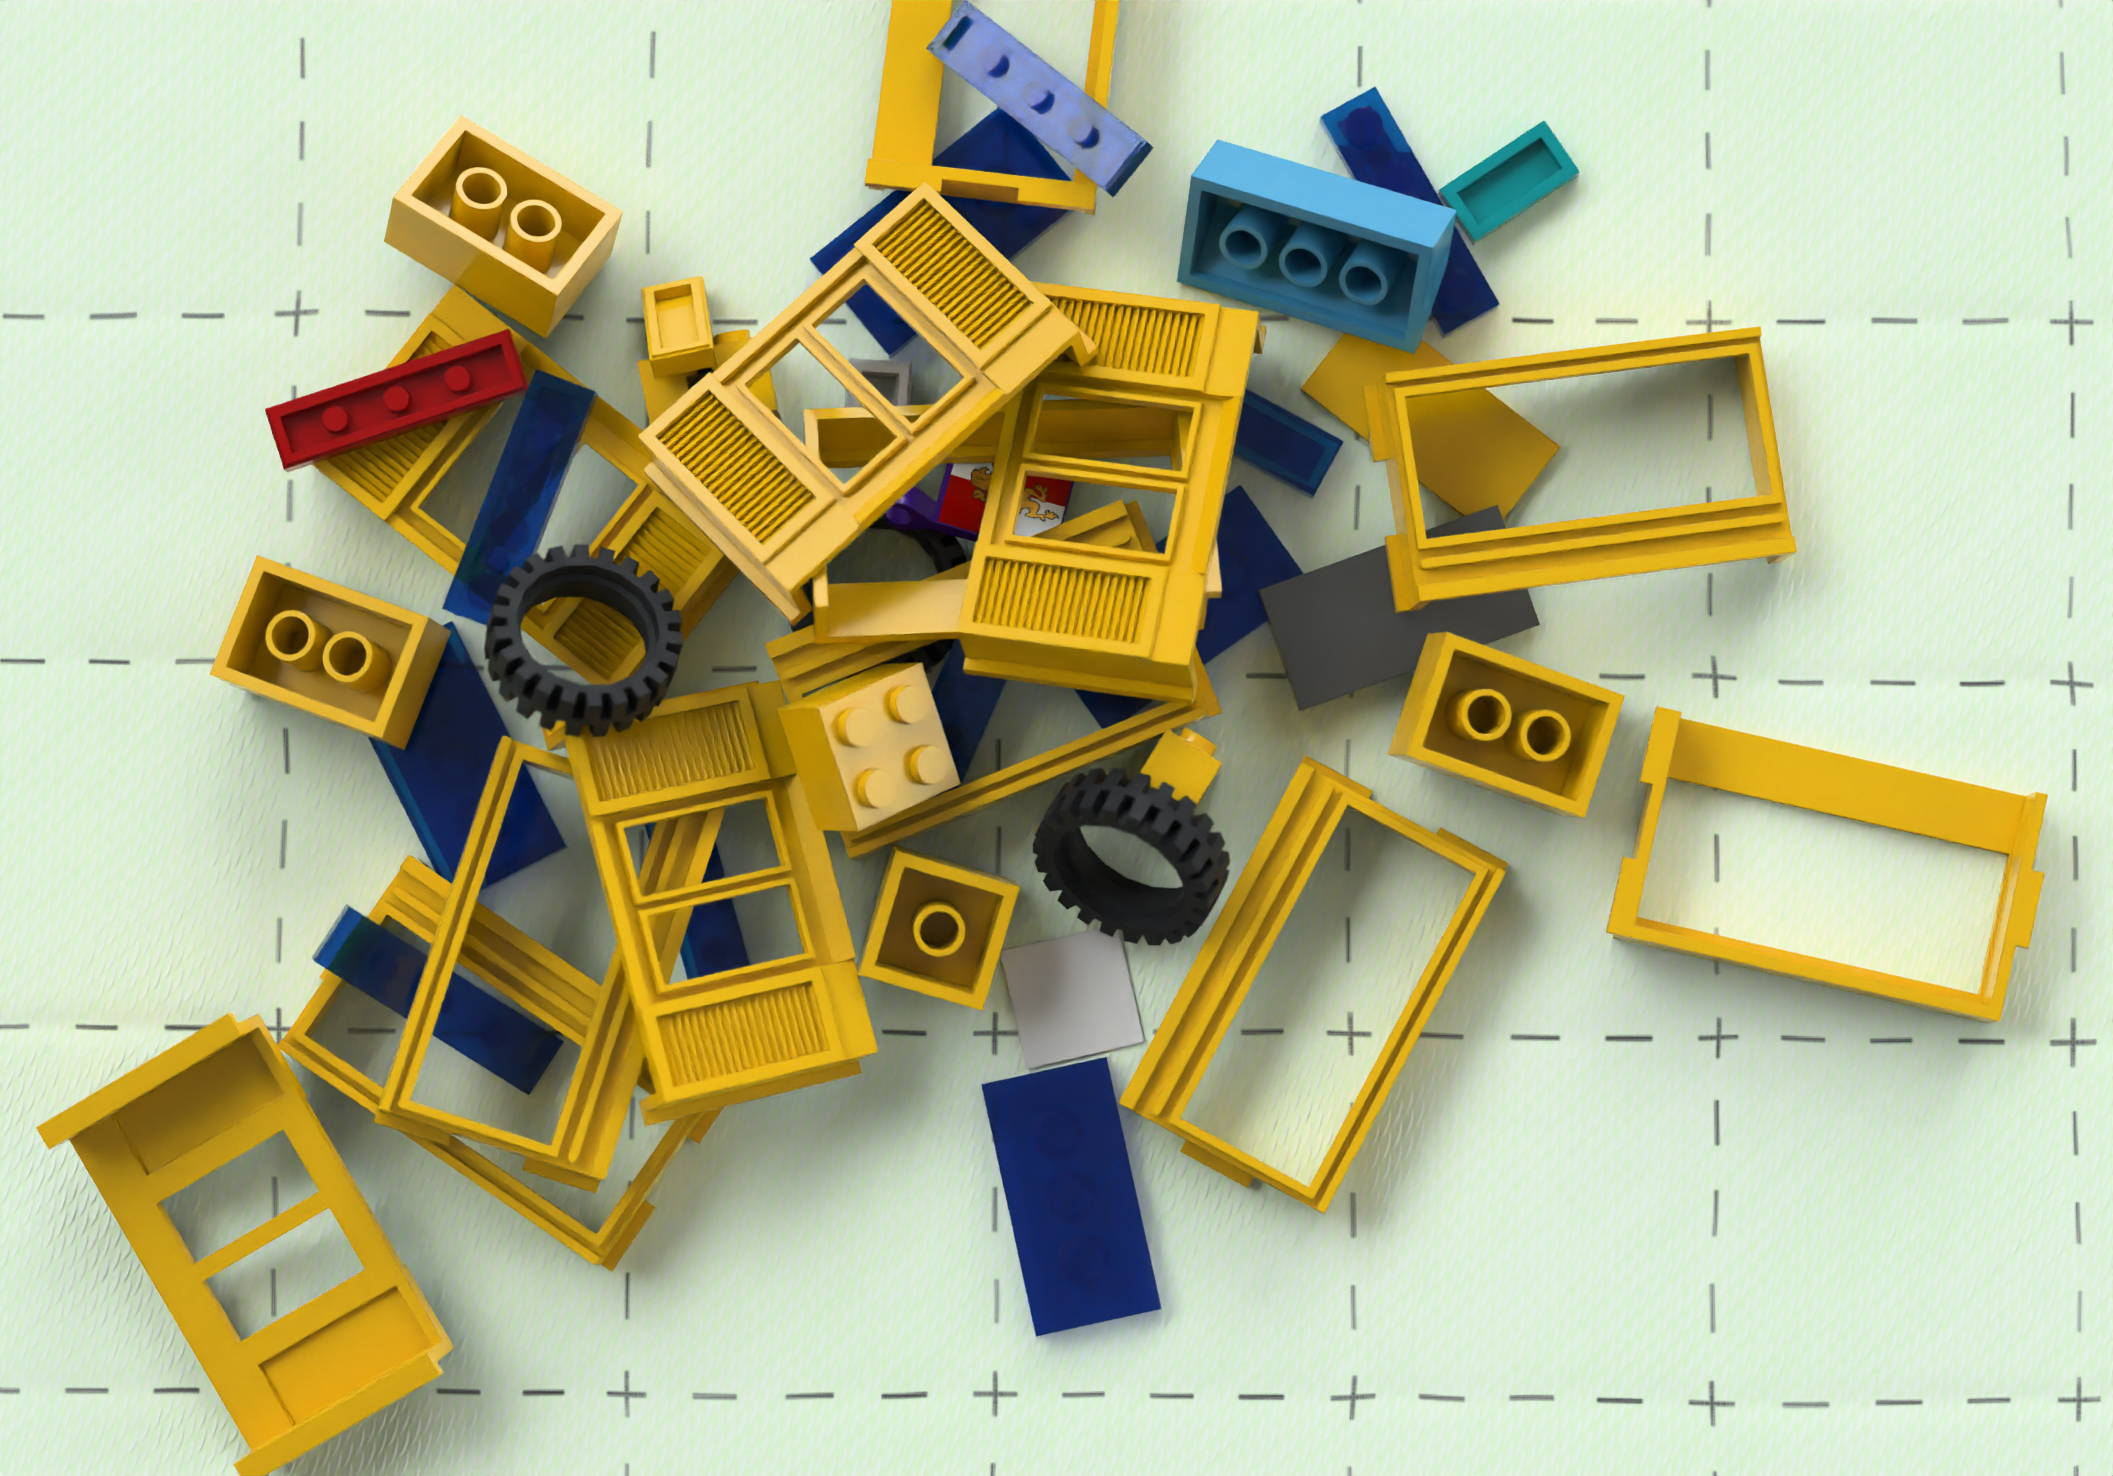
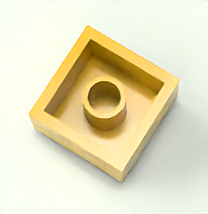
(869, 746)
(937, 927)

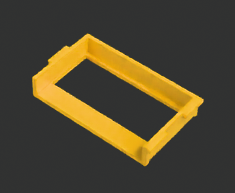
(911, 111)
(1586, 547)
(933, 607)
(810, 666)
(1852, 791)
(1239, 948)
(543, 987)
(613, 1043)

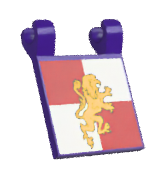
(963, 502)

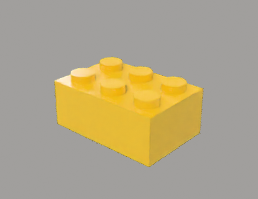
(502, 226)
(330, 652)
(1506, 724)

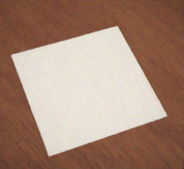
(1071, 997)

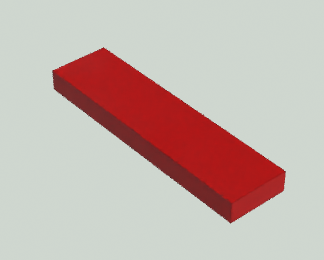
(397, 400)

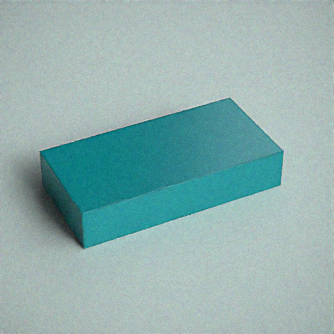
(1509, 182)

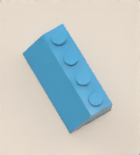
(1314, 245)

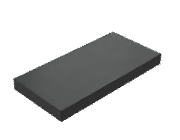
(1342, 627)

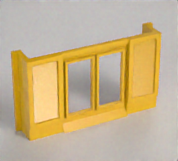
(763, 489)
(1096, 611)
(583, 633)
(750, 1026)
(323, 1360)

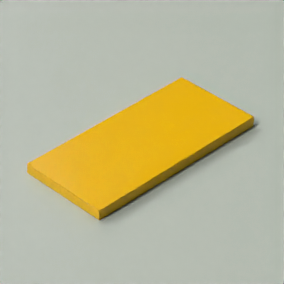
(1463, 442)

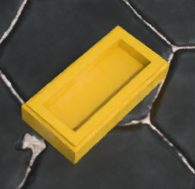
(678, 327)

